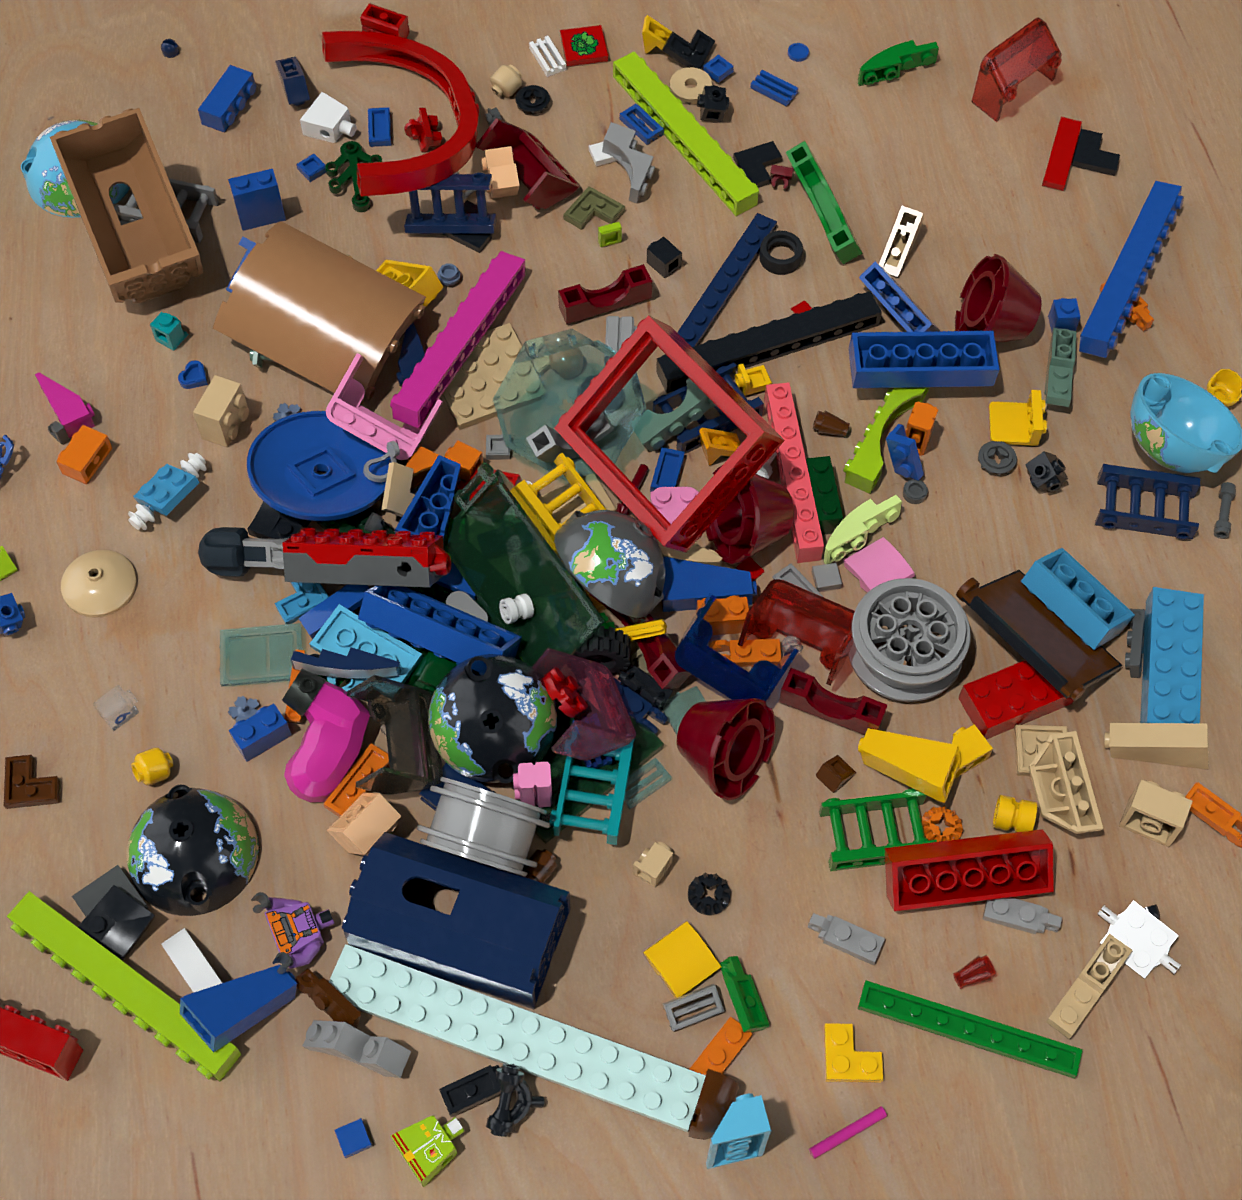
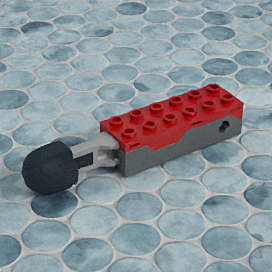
(331, 556)

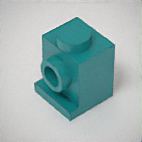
(168, 326)

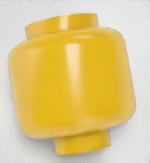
(152, 766)

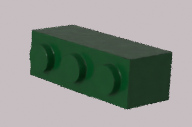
(825, 493)

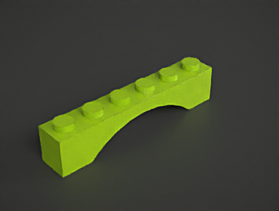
(867, 464)

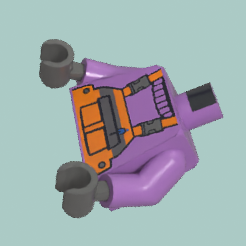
(293, 929)

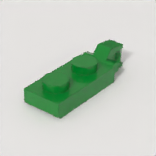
(744, 996)

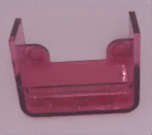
(604, 722)

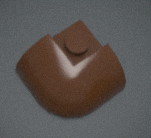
(712, 1105)

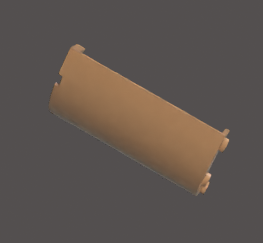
(316, 309)

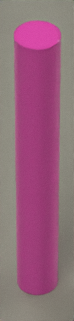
(847, 1132)

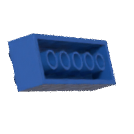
(923, 359)
(435, 625)

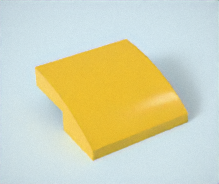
(681, 959)

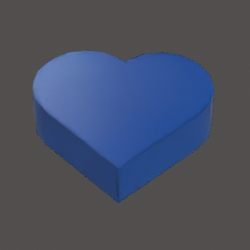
(193, 375)

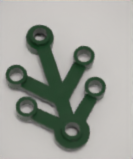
(351, 152)

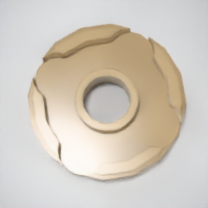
(689, 76)

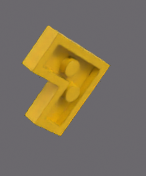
(844, 1063)

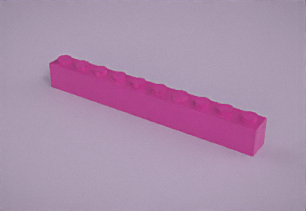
(457, 340)

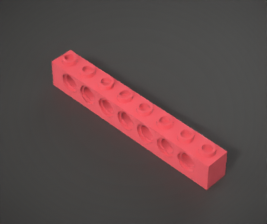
(794, 472)

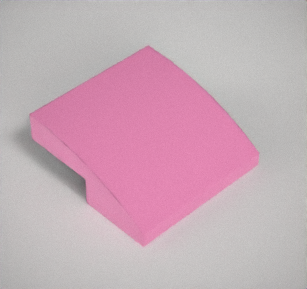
(877, 565)

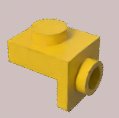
(752, 379)

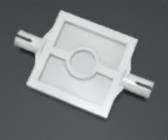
(1144, 935)

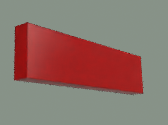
(1062, 153)

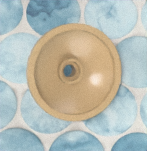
(98, 594)

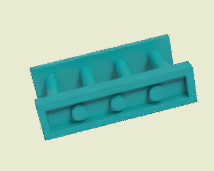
(614, 801)

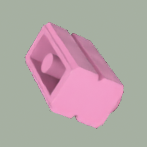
(533, 784)

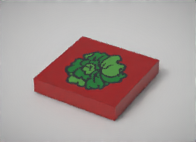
(584, 45)

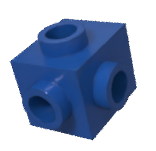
(10, 615)

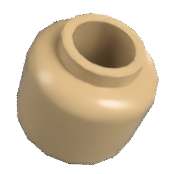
(506, 81)

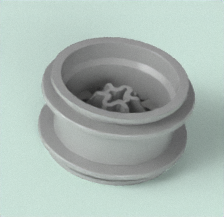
(908, 603)
(483, 826)

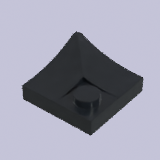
(274, 524)
(117, 922)

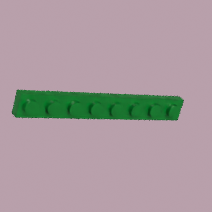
(970, 1029)

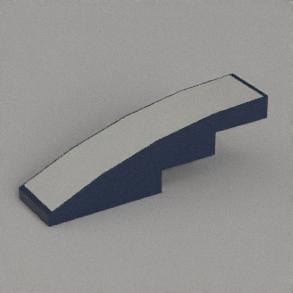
(355, 665)

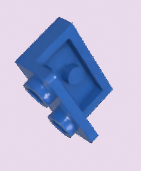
(904, 454)

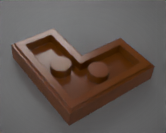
(23, 789)

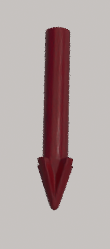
(637, 480)

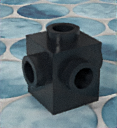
(713, 103)
(1046, 472)

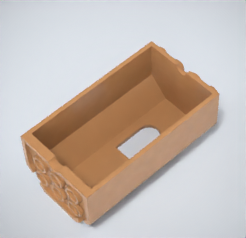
(143, 255)

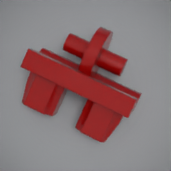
(421, 130)

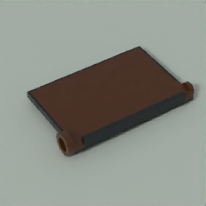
(1038, 634)

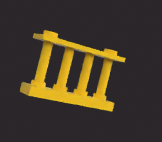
(544, 511)

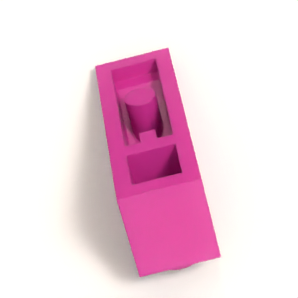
(67, 405)

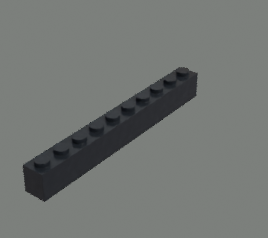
(779, 337)

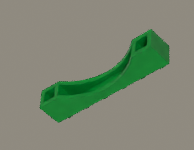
(824, 202)

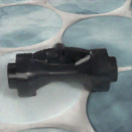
(503, 1118)

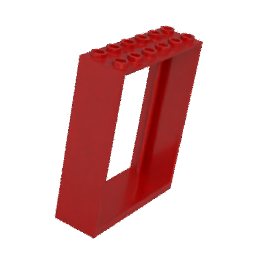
(727, 481)

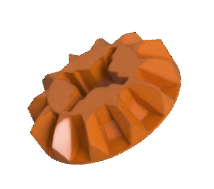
(933, 817)

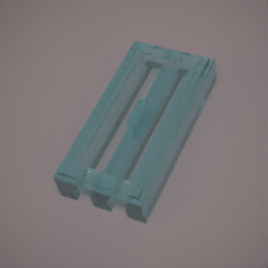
(631, 802)

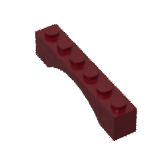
(657, 652)

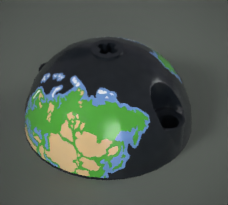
(508, 691)
(216, 850)

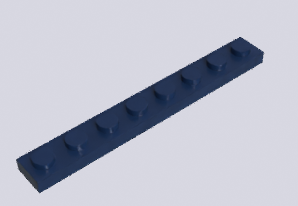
(726, 280)

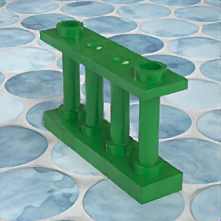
(869, 854)

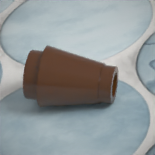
(830, 424)

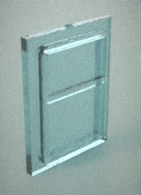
(258, 654)

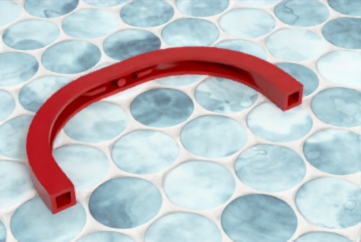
(436, 165)

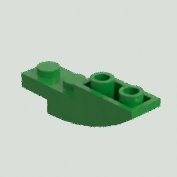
(892, 60)

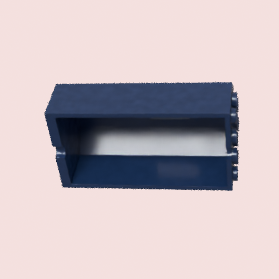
(491, 941)

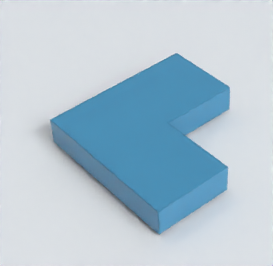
(306, 597)

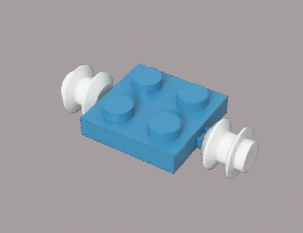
(166, 490)

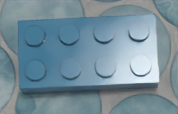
(1077, 598)

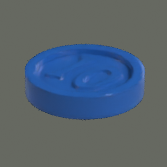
(798, 52)

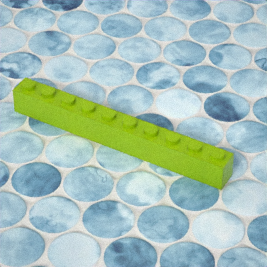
(686, 134)
(119, 982)

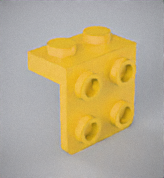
(1018, 422)

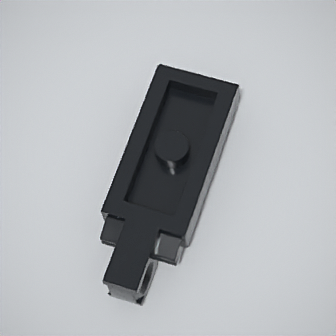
(470, 1090)

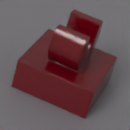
(781, 173)

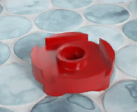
(565, 691)

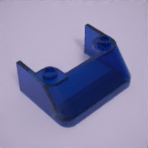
(721, 672)

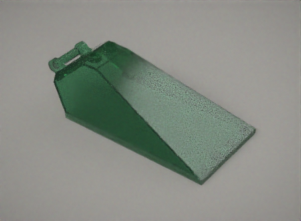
(509, 553)

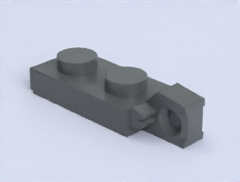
(1136, 640)

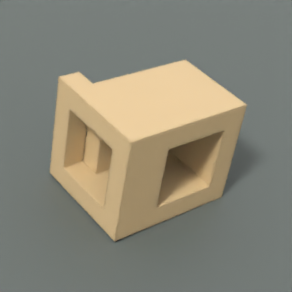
(653, 863)

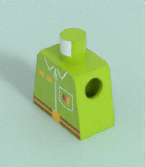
(428, 1146)

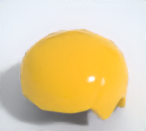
(1226, 386)

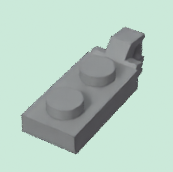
(1021, 915)
(847, 937)

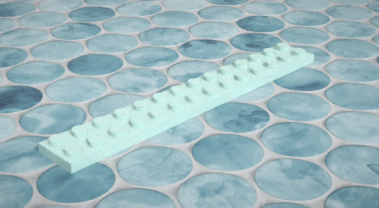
(518, 1037)

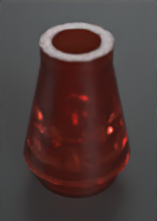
(975, 972)

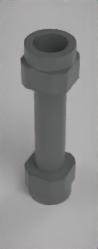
(1223, 526)

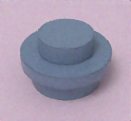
(448, 274)

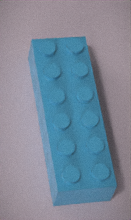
(1172, 657)

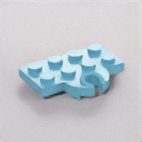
(346, 631)

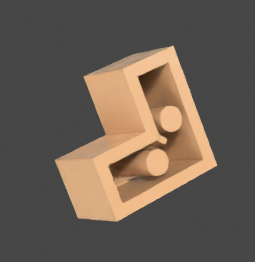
(504, 172)

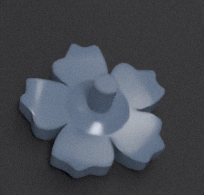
(284, 411)
(243, 709)

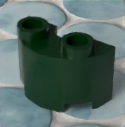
(430, 671)

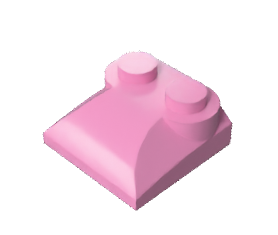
(672, 500)

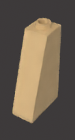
(1160, 743)

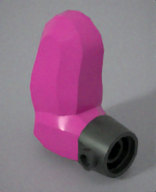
(330, 739)

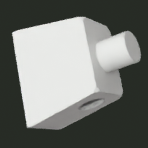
(327, 120)

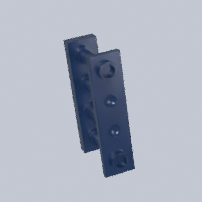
(453, 223)
(690, 439)
(1149, 481)

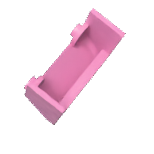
(351, 416)

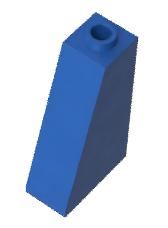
(694, 581)
(236, 1005)

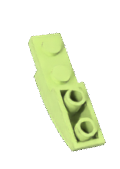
(854, 528)

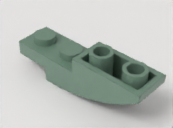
(1060, 367)

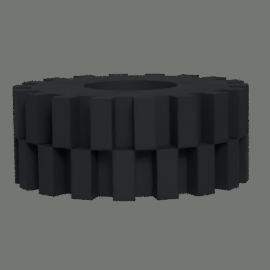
(607, 648)

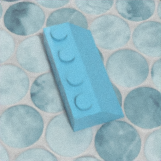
(741, 1132)

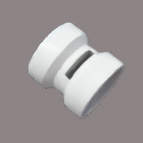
(516, 608)

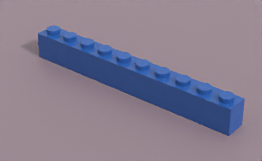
(1131, 270)

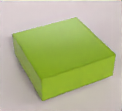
(609, 234)

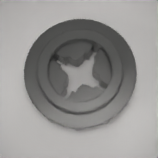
(1003, 451)

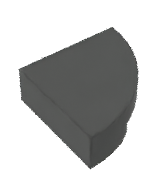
(58, 432)

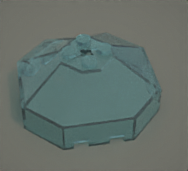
(554, 371)

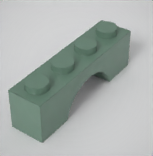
(656, 428)

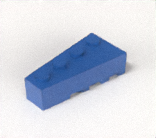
(433, 501)

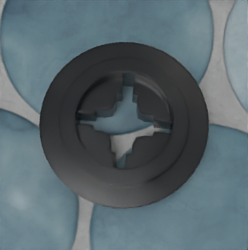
(524, 97)
(708, 905)

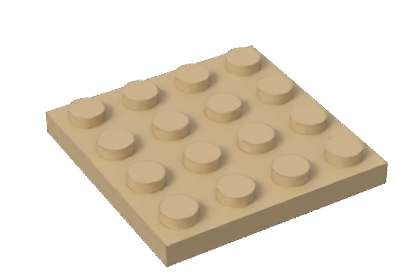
(479, 378)

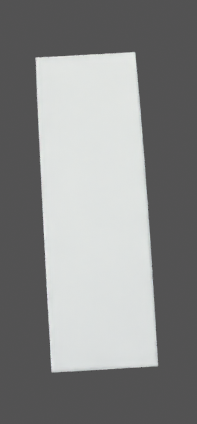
(190, 961)

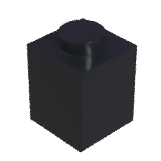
(664, 257)

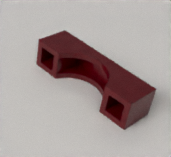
(630, 288)
(807, 695)

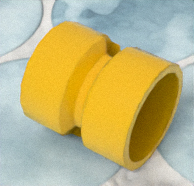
(1014, 815)

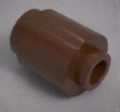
(544, 868)

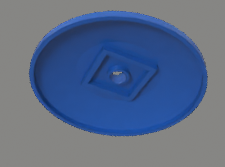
(297, 446)

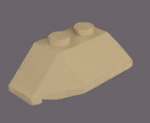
(1064, 785)

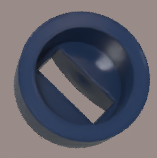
(169, 48)

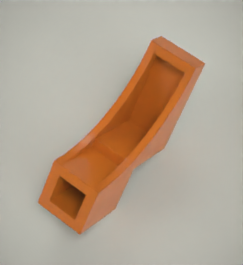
(461, 453)

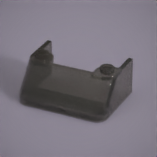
(411, 751)

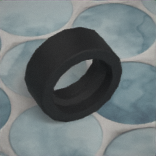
(781, 266)

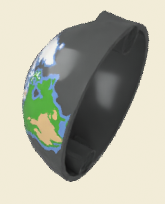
(614, 560)

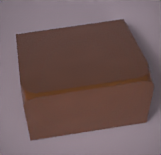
(835, 773)

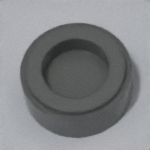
(915, 491)

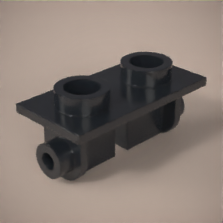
(645, 686)

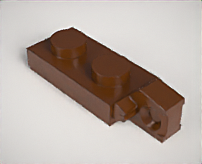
(328, 998)

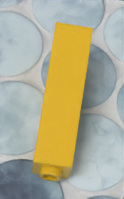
(913, 761)

